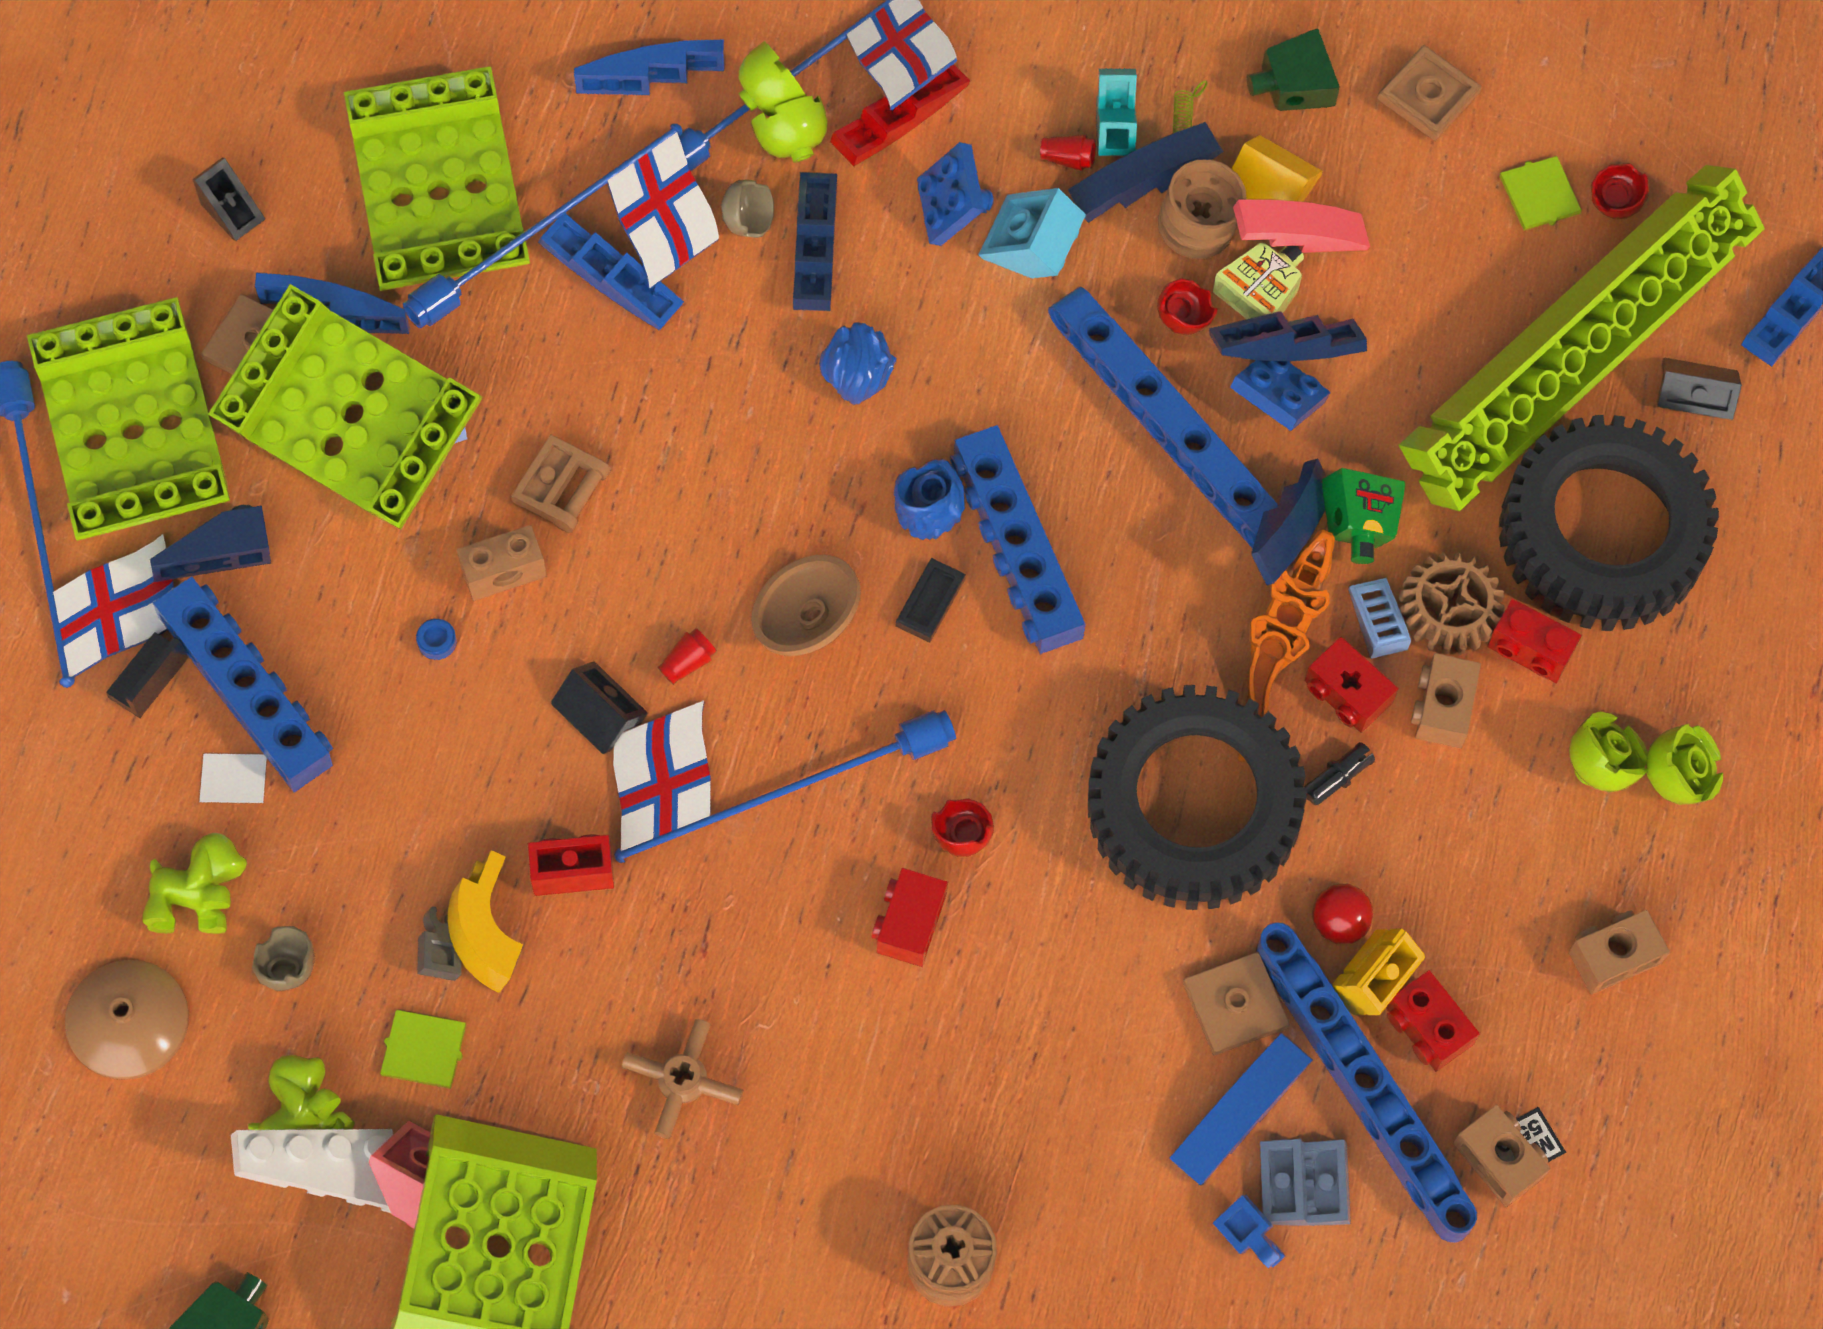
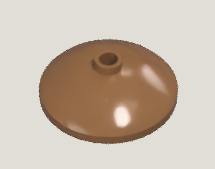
(806, 605)
(139, 1040)

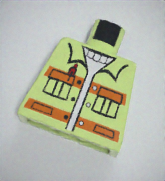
(1260, 280)

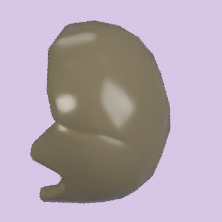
(748, 208)
(284, 959)

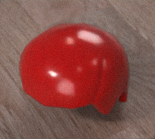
(1619, 191)
(1185, 307)
(962, 827)
(1342, 913)

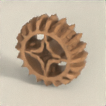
(1421, 588)

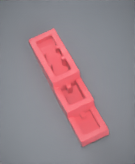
(1302, 225)

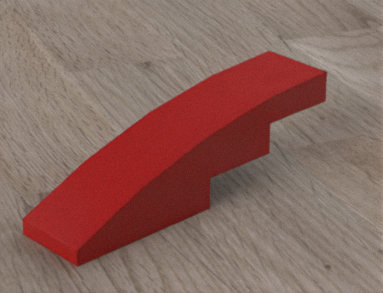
(882, 126)

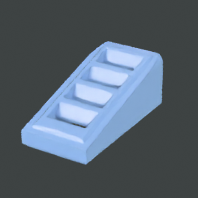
(1387, 644)

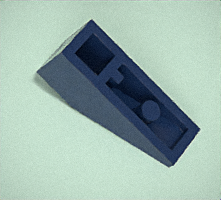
(222, 544)

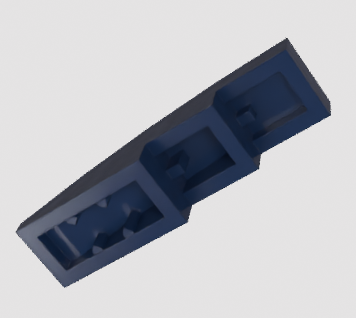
(1143, 170)
(815, 241)
(1276, 339)
(1289, 527)

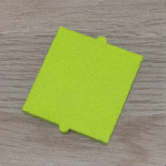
(1540, 193)
(423, 1049)

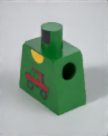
(1362, 510)

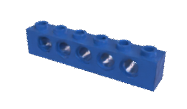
(989, 452)
(294, 764)

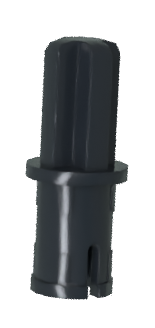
(1338, 774)

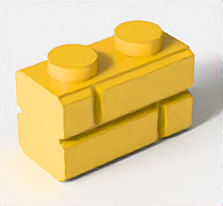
(1378, 971)

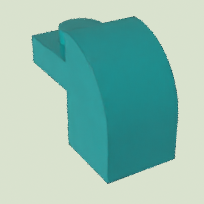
(1116, 112)

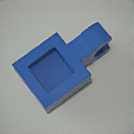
(1246, 1229)

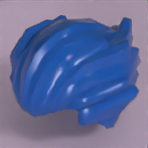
(857, 362)
(929, 499)

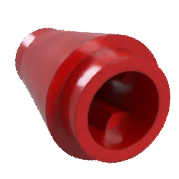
(1069, 151)
(687, 656)

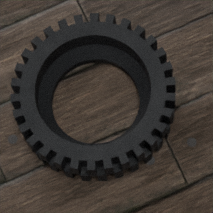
(1587, 585)
(1180, 870)

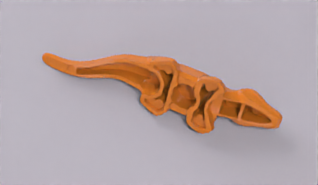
(1280, 633)

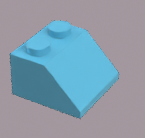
(1033, 233)

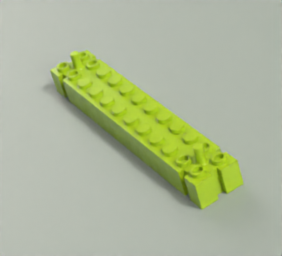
(1582, 337)

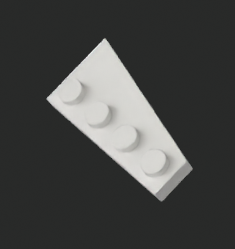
(313, 1160)

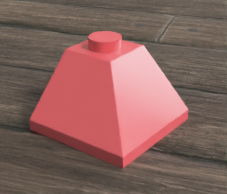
(401, 1170)

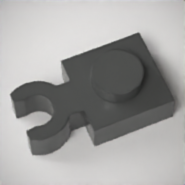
(436, 950)

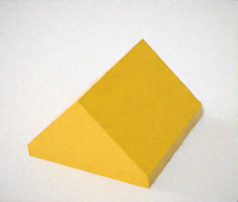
(1274, 172)

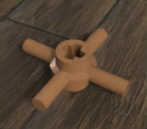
(674, 1068)

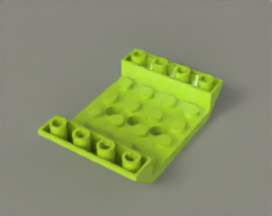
(429, 138)
(121, 375)
(304, 378)
(504, 1187)

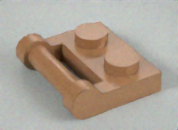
(550, 476)

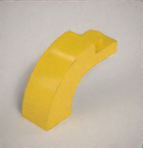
(472, 930)

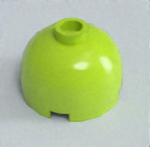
(766, 81)
(793, 129)
(1607, 754)
(1684, 765)

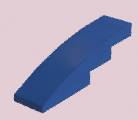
(661, 63)
(610, 272)
(353, 305)
(1789, 314)
(1241, 1109)

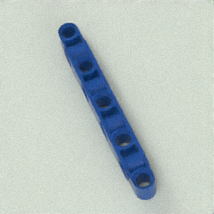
(1164, 413)
(1380, 1108)

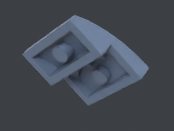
(1305, 1182)

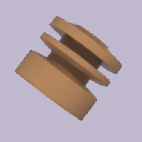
(1199, 210)
(935, 1272)

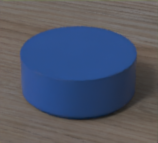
(436, 639)

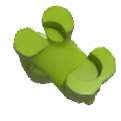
(198, 888)
(303, 1107)

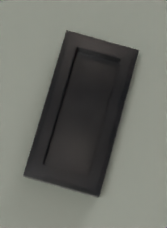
(930, 600)

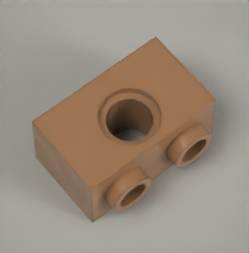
(502, 563)
(1458, 681)
(1602, 967)
(1504, 1178)

